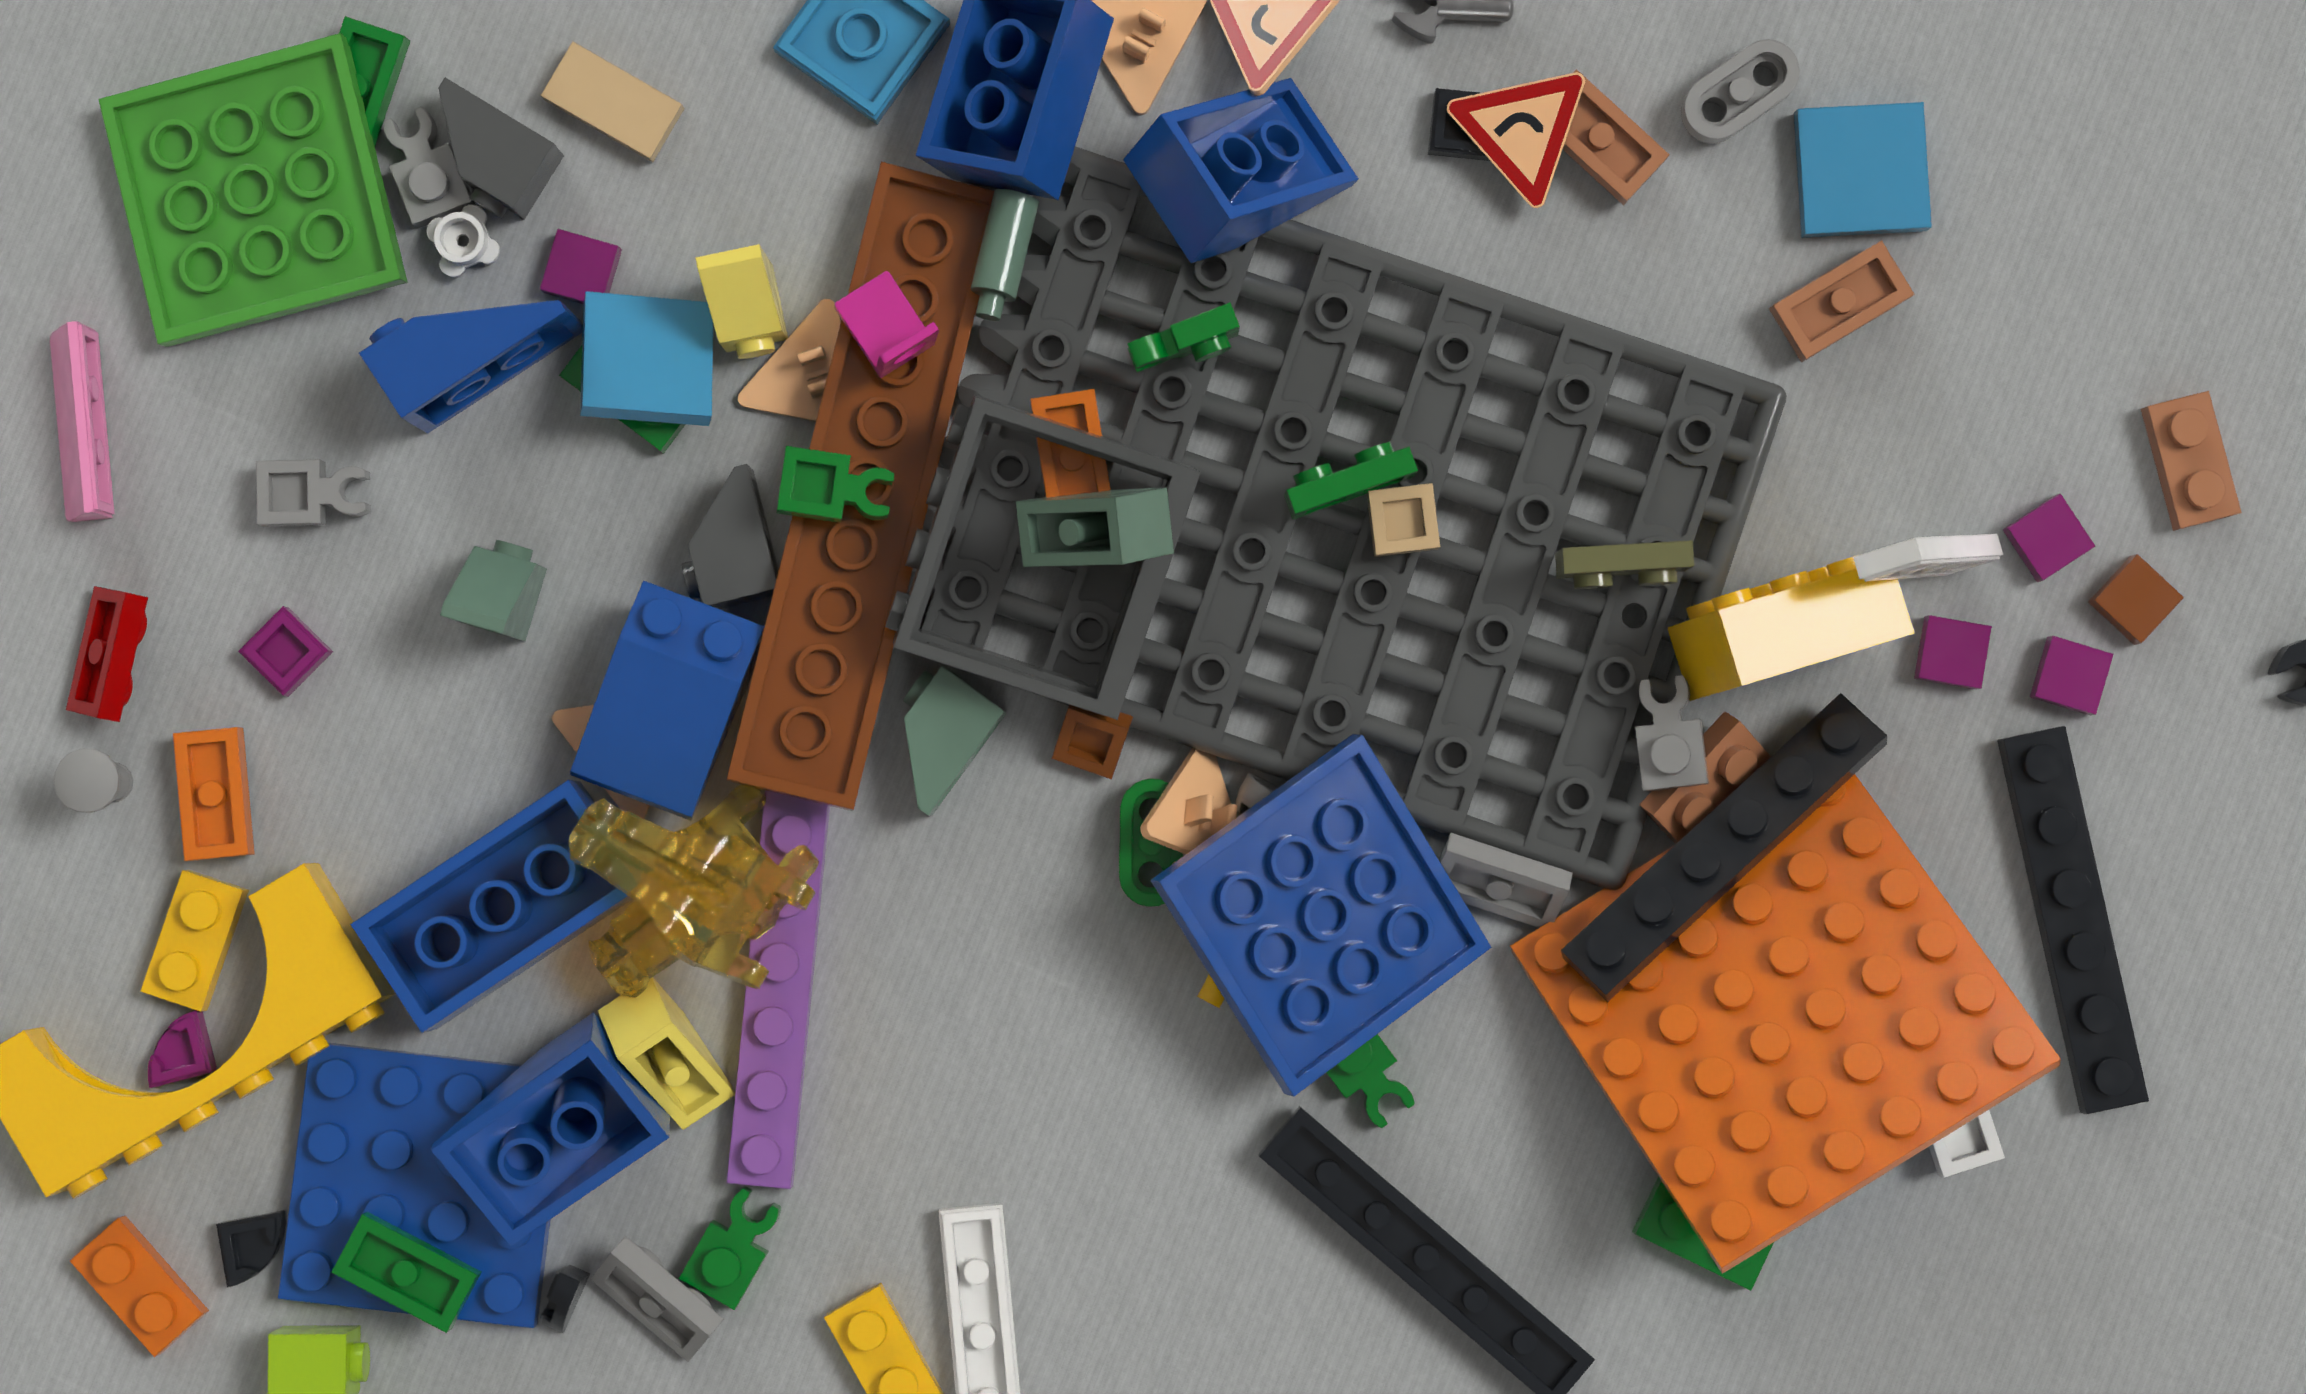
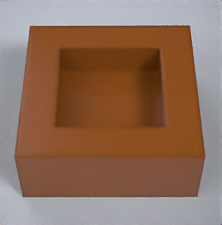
(2135, 599)
(1092, 740)

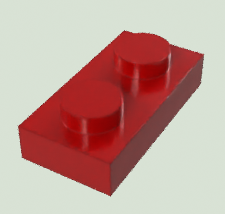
(107, 654)

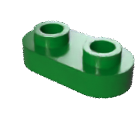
(1135, 849)

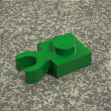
(1199, 335)
(819, 486)
(1365, 1071)
(728, 1256)

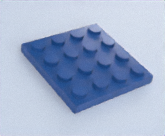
(1322, 914)
(369, 1150)

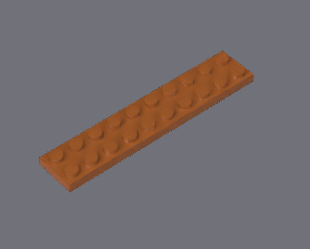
(828, 614)

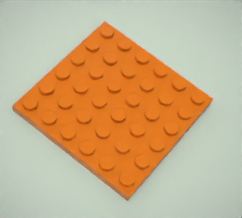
(1796, 1029)

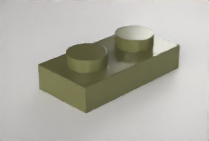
(1653, 562)

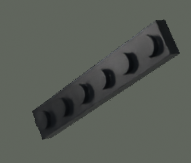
(1724, 847)
(2073, 920)
(1425, 1256)

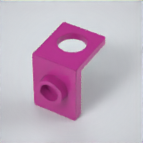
(885, 324)

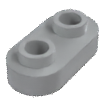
(1738, 93)

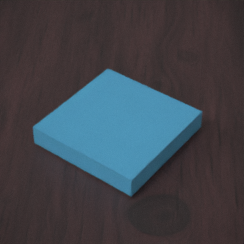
(862, 47)
(1862, 169)
(646, 359)

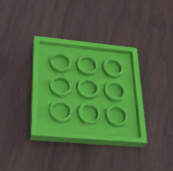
(252, 190)

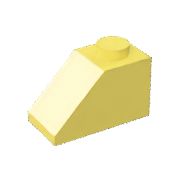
(743, 300)
(665, 1054)

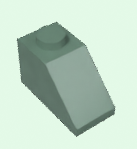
(1095, 528)
(496, 590)
(945, 733)

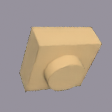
(1403, 520)

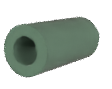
(1003, 251)

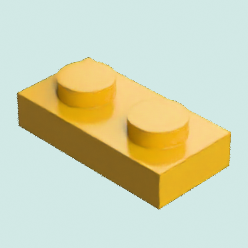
(194, 940)
(880, 1346)

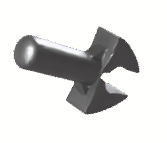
(1424, 25)

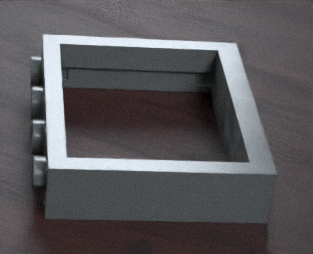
(1140, 598)

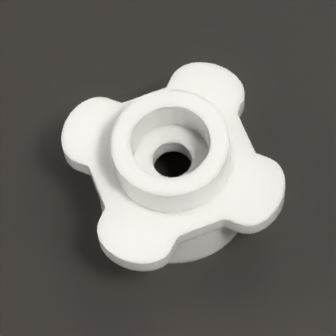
(445, 234)

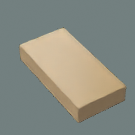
(612, 101)

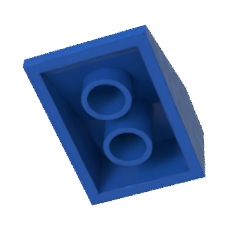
(1237, 167)
(454, 359)
(667, 700)
(552, 1132)

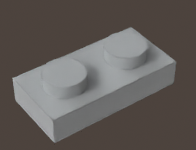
(1505, 881)
(657, 1298)

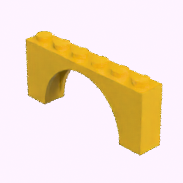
(315, 983)

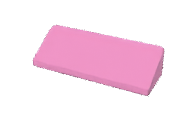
(81, 423)

